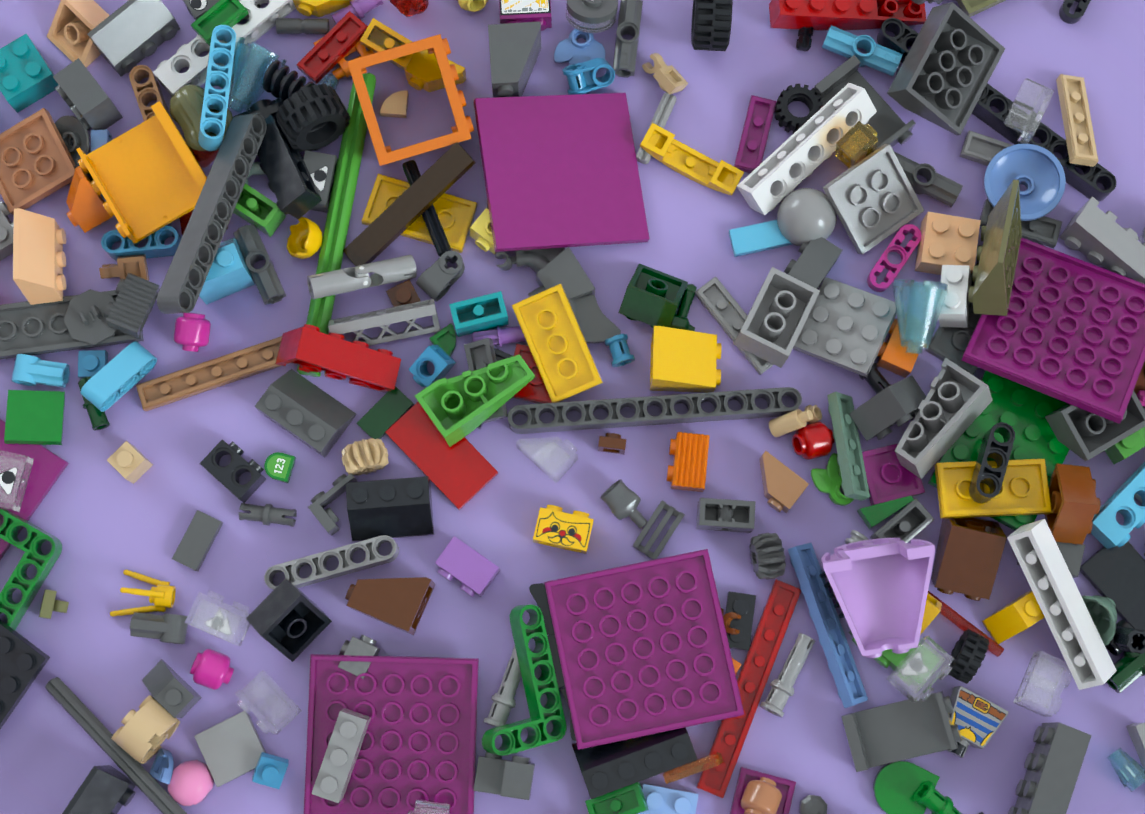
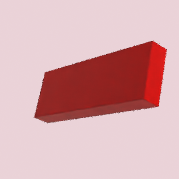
(332, 47)

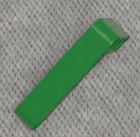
(32, 555)
(533, 689)

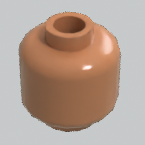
(761, 797)

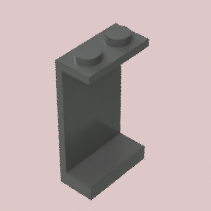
(885, 121)
(901, 731)

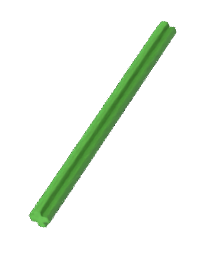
(340, 205)

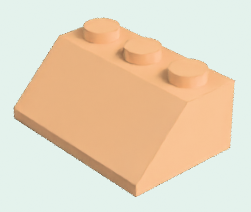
(38, 257)

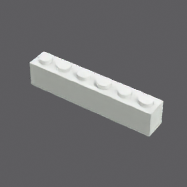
(1062, 604)

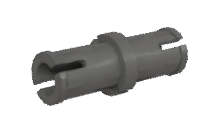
(267, 514)

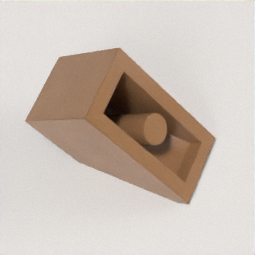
(780, 483)

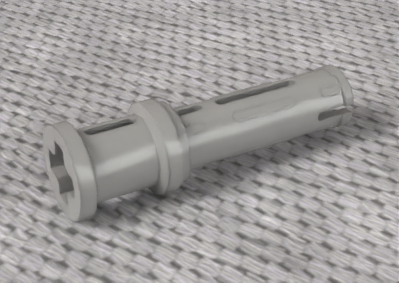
(783, 685)
(504, 699)

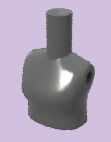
(623, 503)

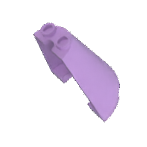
(882, 591)

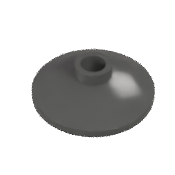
(74, 135)

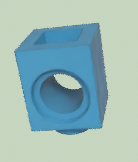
(441, 361)

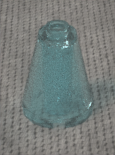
(248, 72)
(918, 312)

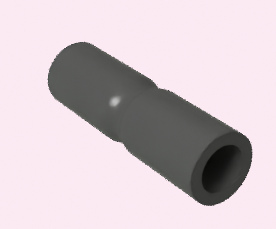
(299, 26)

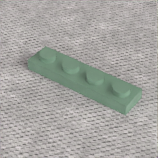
(848, 447)

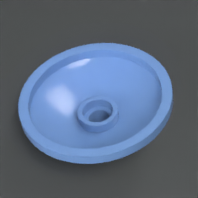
(1035, 169)

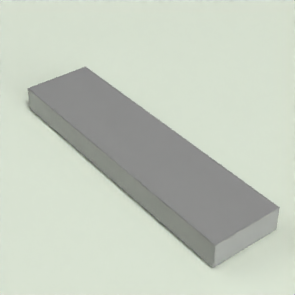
(728, 316)

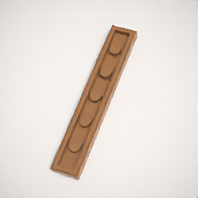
(209, 375)

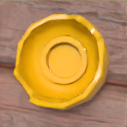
(304, 239)

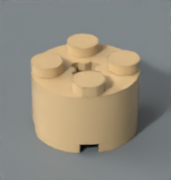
(145, 730)

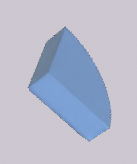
(163, 766)

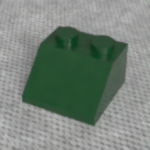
(652, 297)

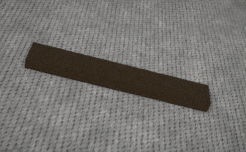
(409, 205)

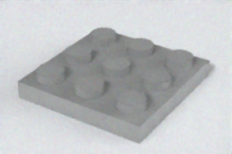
(873, 198)
(846, 327)

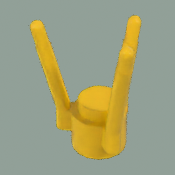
(162, 595)

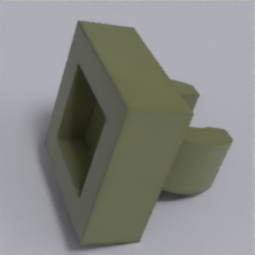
(50, 604)

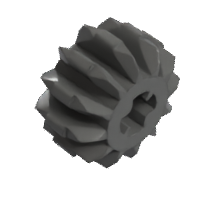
(767, 556)

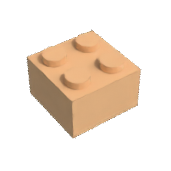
(946, 242)

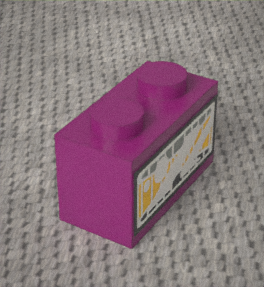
(526, 11)

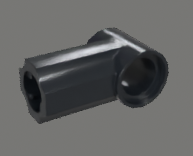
(1127, 639)

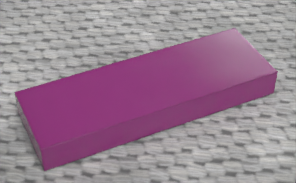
(755, 133)

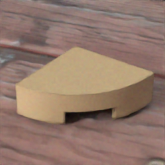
(395, 105)

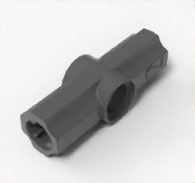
(626, 50)
(937, 185)
(265, 277)

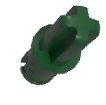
(97, 418)

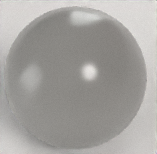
(806, 216)

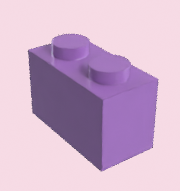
(467, 567)

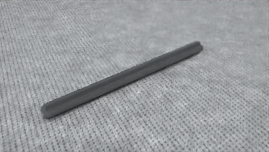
(102, 737)

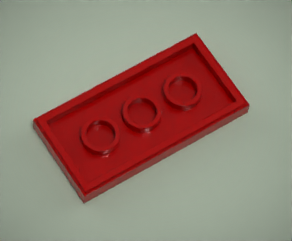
(454, 470)

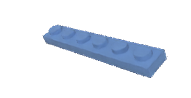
(827, 625)

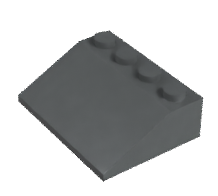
(946, 68)

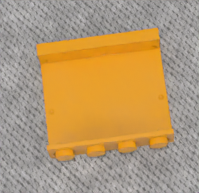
(145, 176)

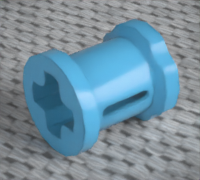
(619, 350)

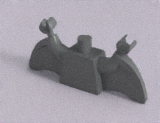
(561, 267)

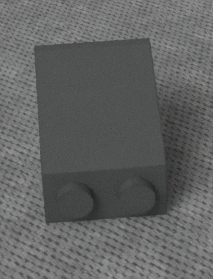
(513, 56)

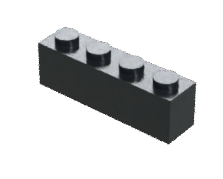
(286, 172)

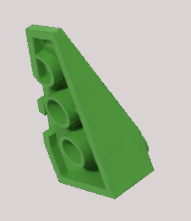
(467, 400)

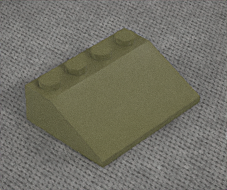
(998, 255)

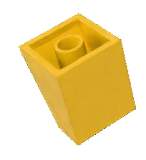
(684, 360)

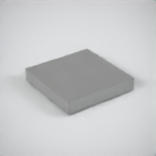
(230, 748)

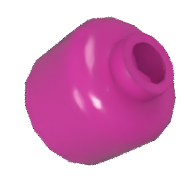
(192, 331)
(211, 669)

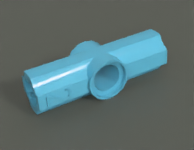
(877, 56)

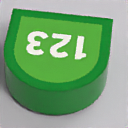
(279, 466)

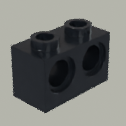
(230, 474)

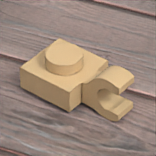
(667, 76)

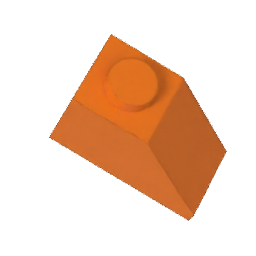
(84, 203)

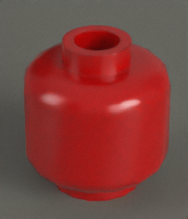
(813, 441)

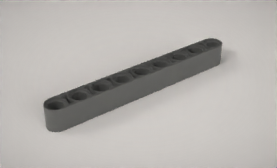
(211, 214)

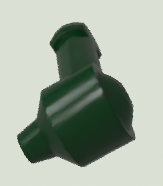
(680, 320)

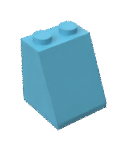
(227, 273)

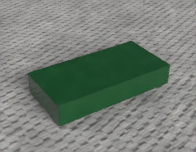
(385, 413)

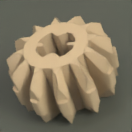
(364, 456)

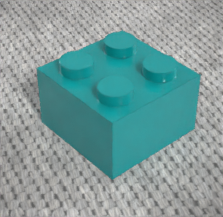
(24, 74)

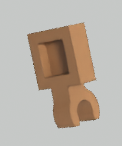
(126, 264)

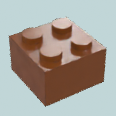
(1072, 503)

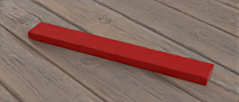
(751, 685)

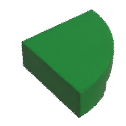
(445, 339)

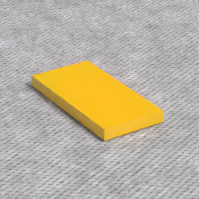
(453, 212)
(557, 343)
(1022, 492)

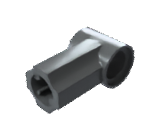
(167, 628)

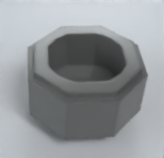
(812, 805)

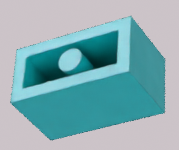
(479, 314)

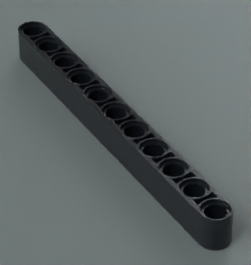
(1049, 139)

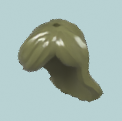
(186, 111)

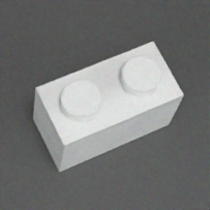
(956, 304)

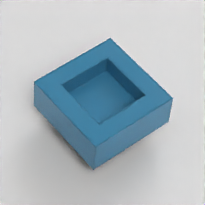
(91, 362)
(270, 770)

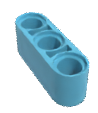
(118, 376)

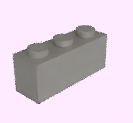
(341, 755)

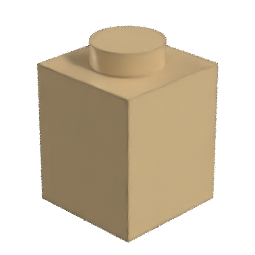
(129, 462)

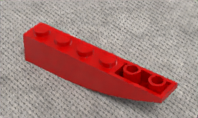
(843, 13)

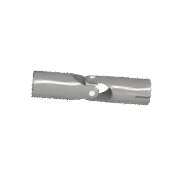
(357, 277)

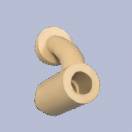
(794, 420)

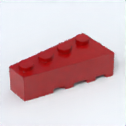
(339, 358)

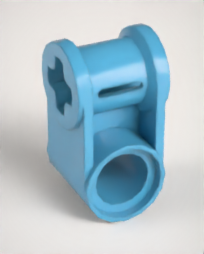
(586, 76)

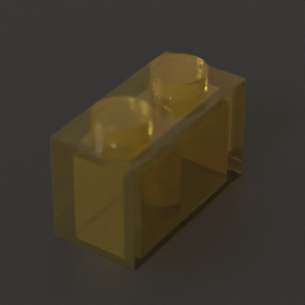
(856, 144)

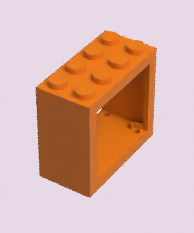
(441, 49)

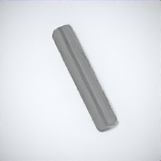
(660, 118)

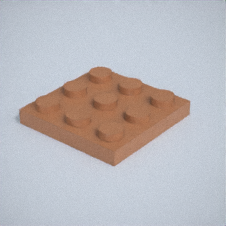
(33, 161)

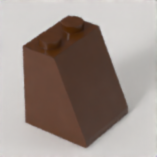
(968, 556)
(392, 600)

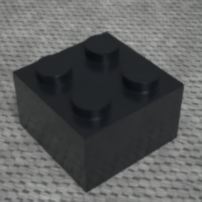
(288, 620)

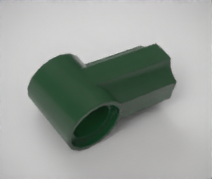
(1128, 670)

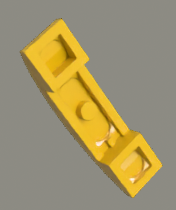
(690, 162)

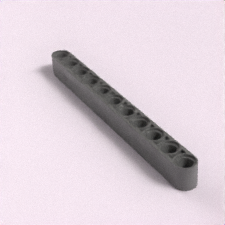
(665, 403)

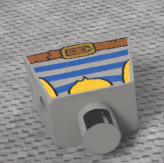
(975, 718)

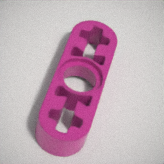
(910, 247)

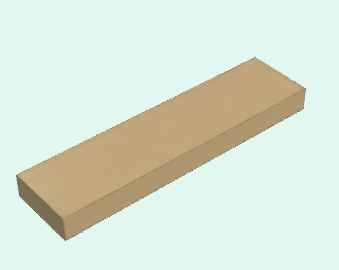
(1077, 120)

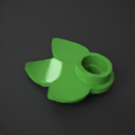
(830, 481)

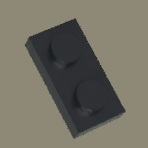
(743, 605)

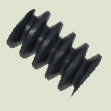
(281, 82)

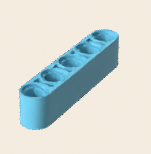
(217, 98)

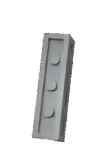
(384, 318)

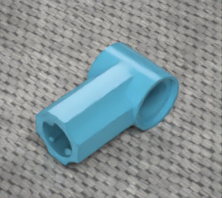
(32, 371)

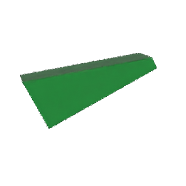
(876, 513)

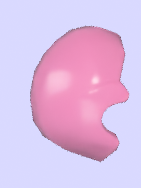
(190, 783)

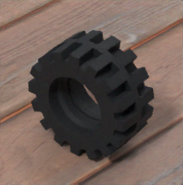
(792, 94)
(968, 655)

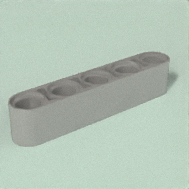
(346, 564)

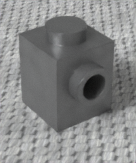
(358, 647)

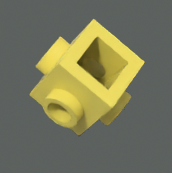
(482, 232)

